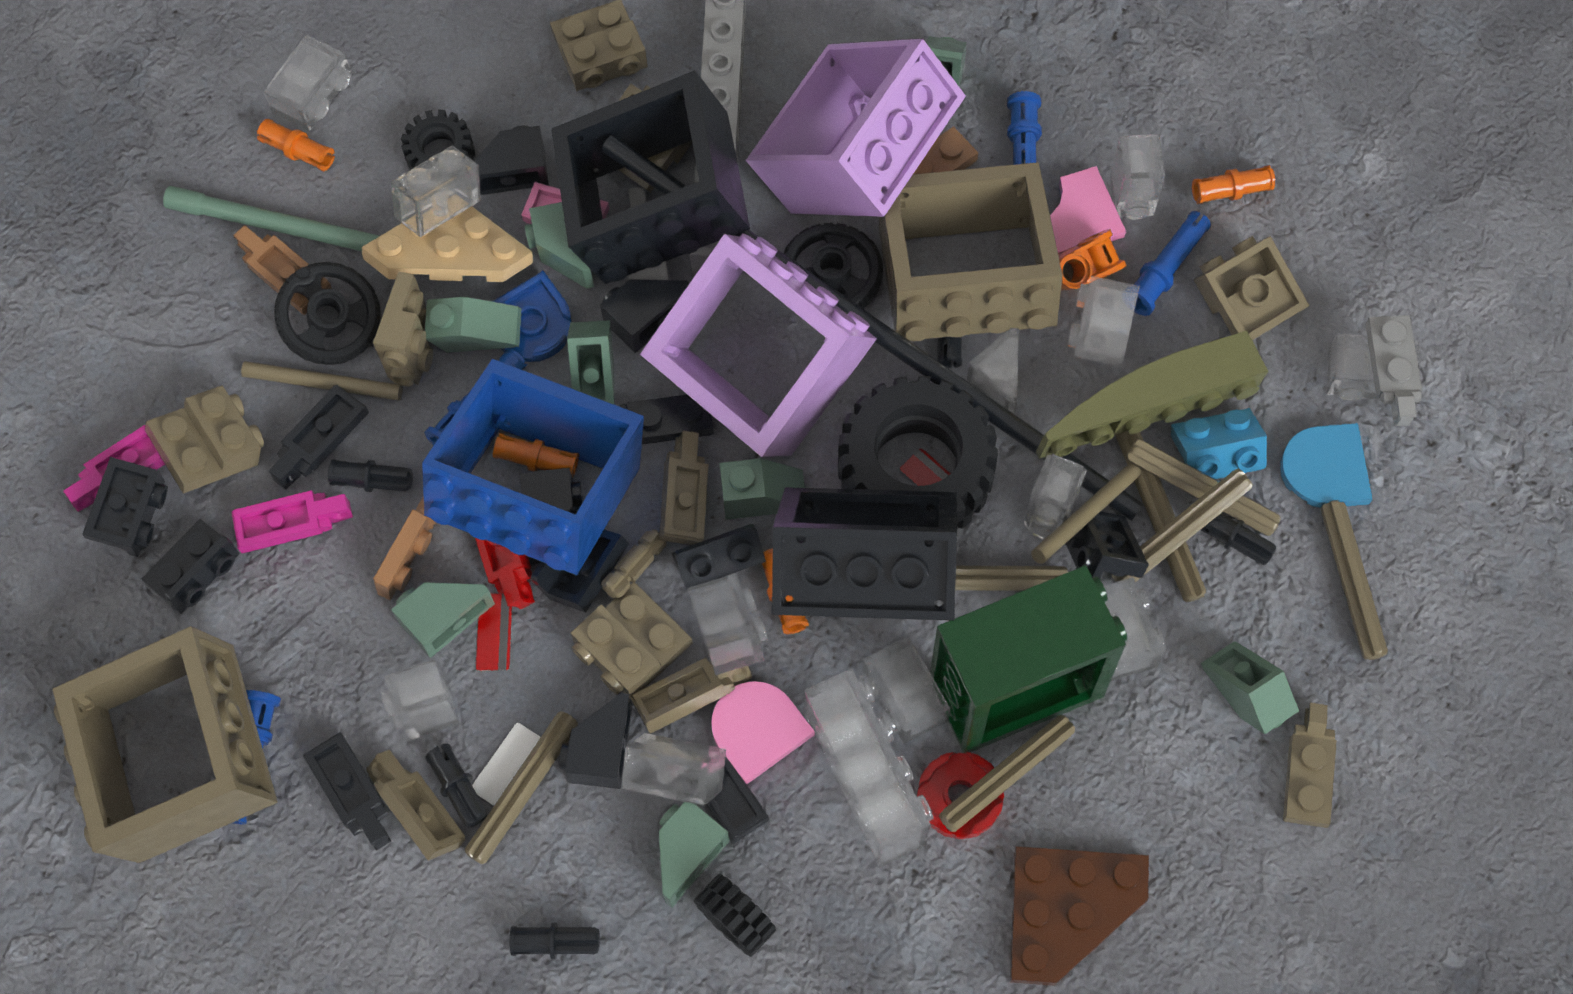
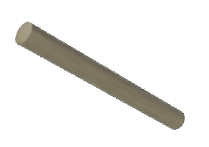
(321, 380)
(1085, 513)

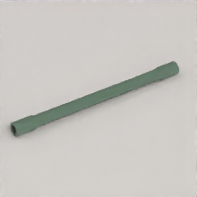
(201, 204)

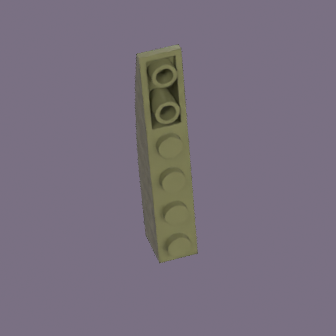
(1161, 391)

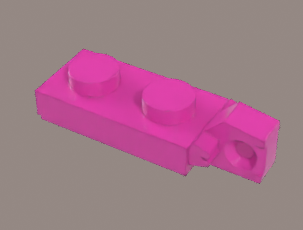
(133, 448)
(287, 519)

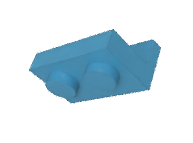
(1222, 443)

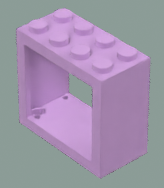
(856, 128)
(835, 361)

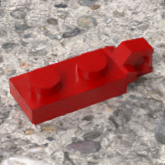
(507, 572)

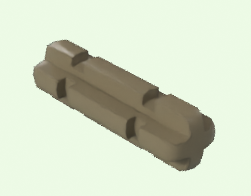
(633, 564)

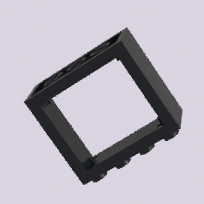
(668, 224)
(865, 553)

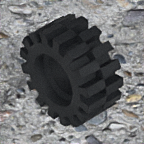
(432, 129)
(735, 915)

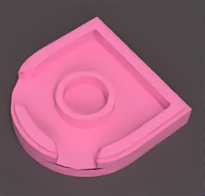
(758, 727)

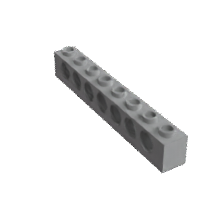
(723, 74)

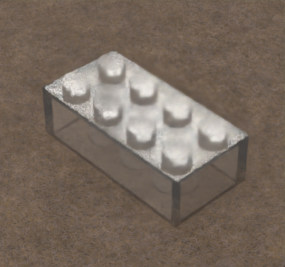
(867, 767)

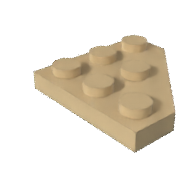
(459, 247)

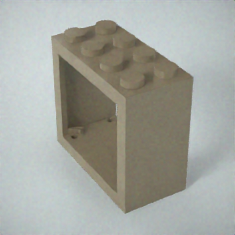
(977, 299)
(228, 727)

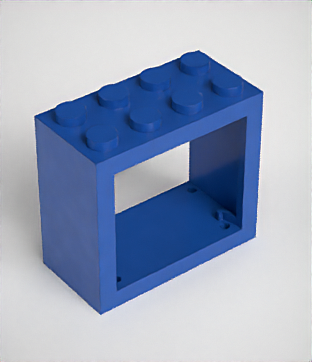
(532, 410)

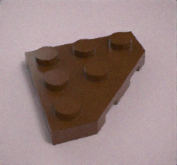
(1068, 907)

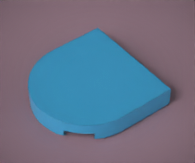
(1327, 466)

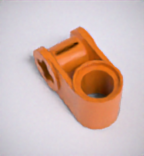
(1089, 258)

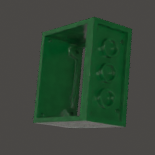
(1027, 658)

